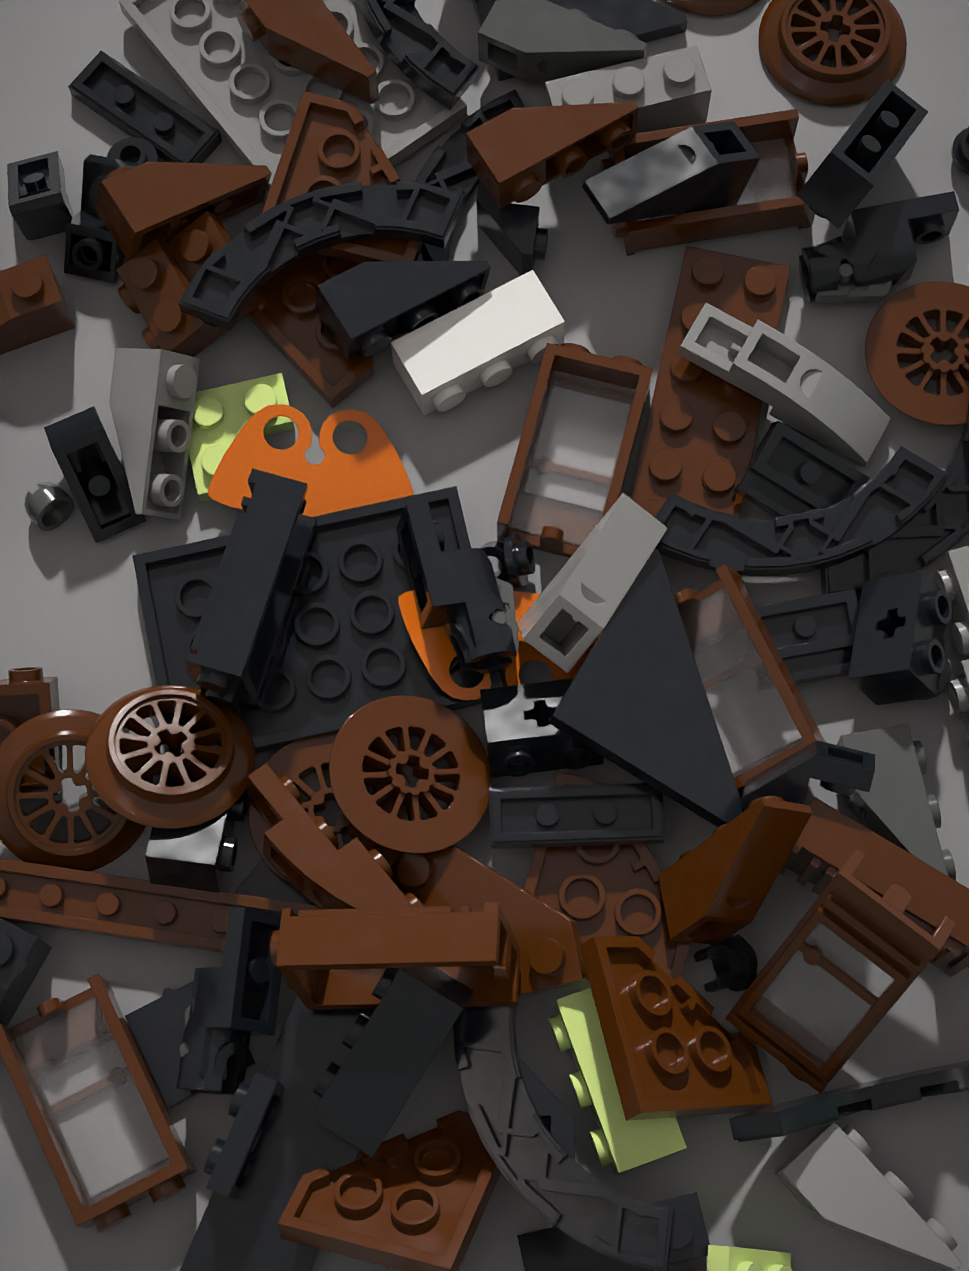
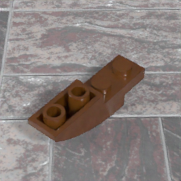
(308, 855)

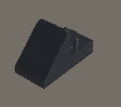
(39, 196)

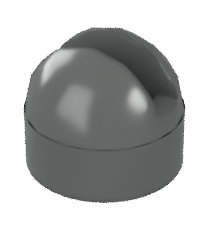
(48, 506)

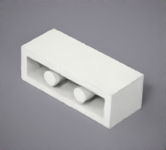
(478, 343)

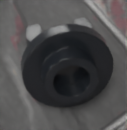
(515, 556)
(732, 962)

